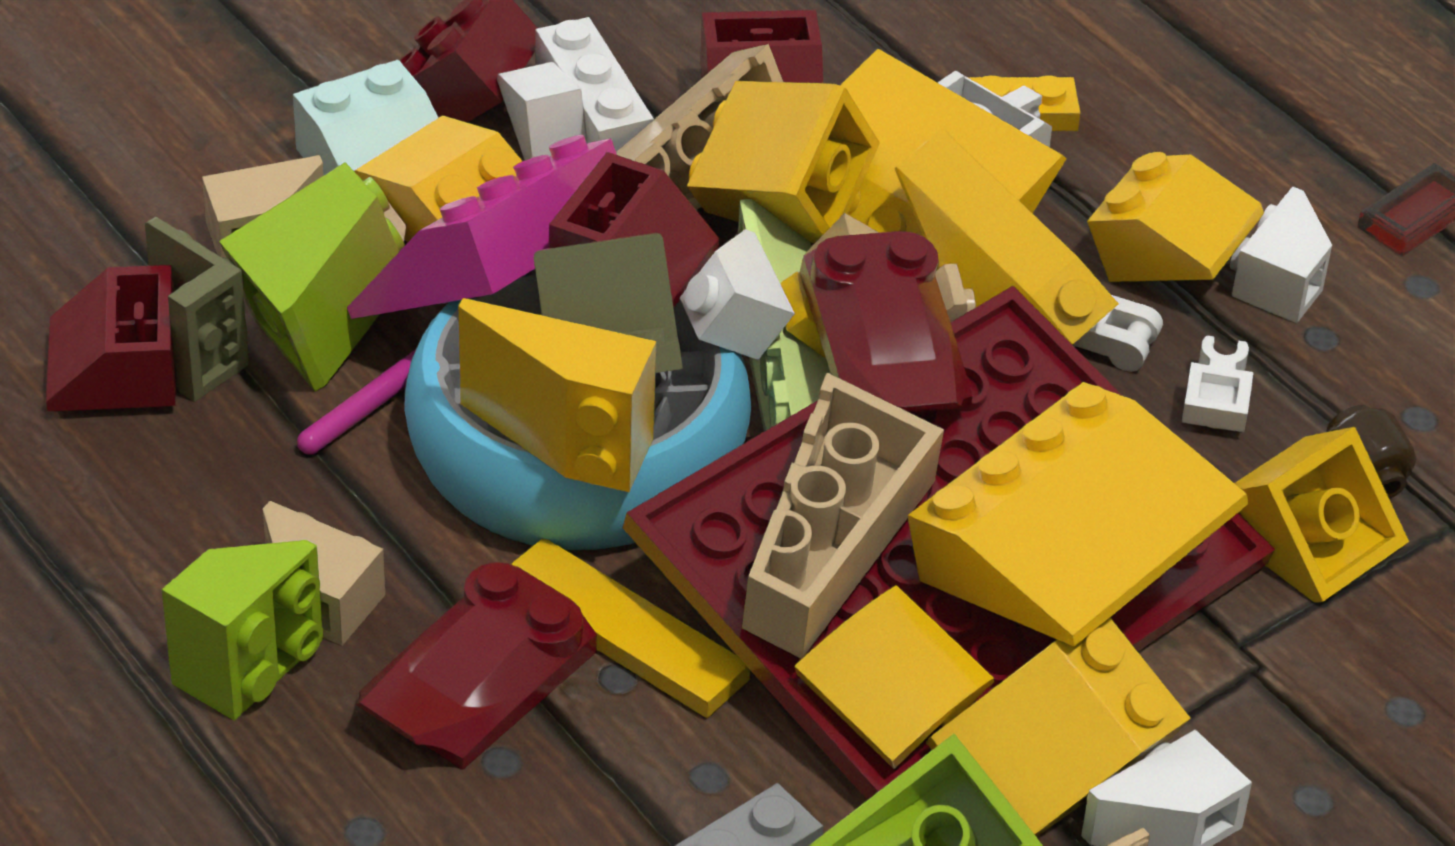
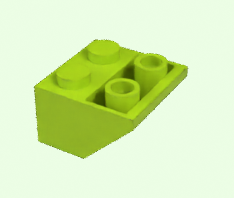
(242, 621)

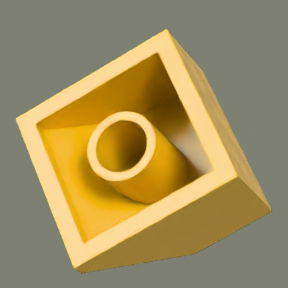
(438, 167)
(1171, 221)
(1322, 513)

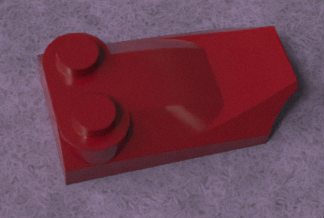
(886, 319)
(481, 664)

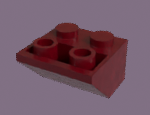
(790, 35)
(464, 54)
(633, 200)
(114, 343)

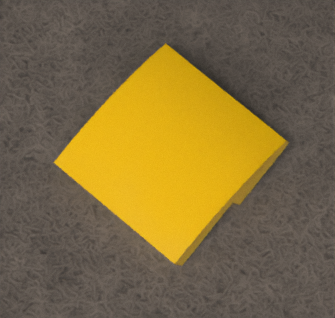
(893, 675)

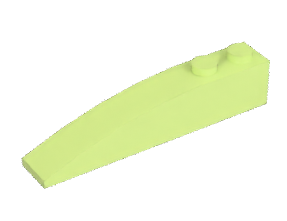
(789, 370)

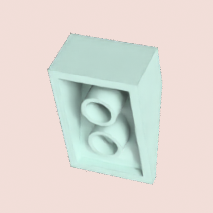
(360, 115)

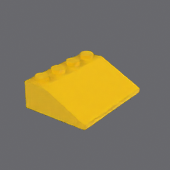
(907, 111)
(1071, 515)

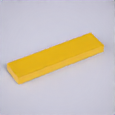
(640, 633)

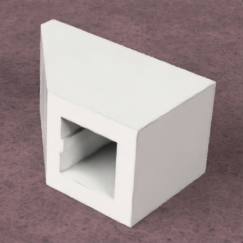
(1284, 259)
(1177, 793)

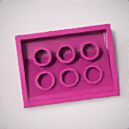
(483, 239)

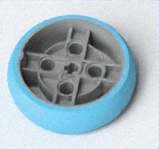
(512, 493)

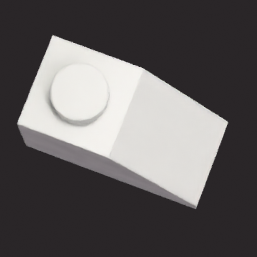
(738, 298)

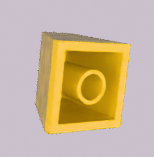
(789, 150)

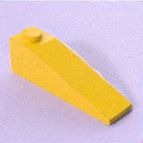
(997, 238)

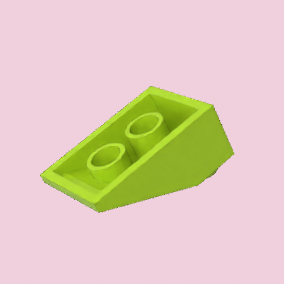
(935, 803)

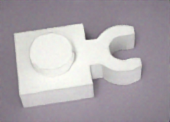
(1218, 388)

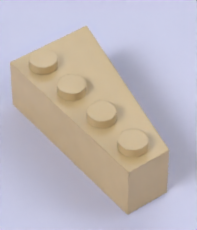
(686, 125)
(839, 509)

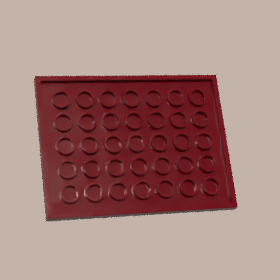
(714, 521)

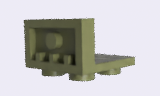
(615, 288)
(203, 310)

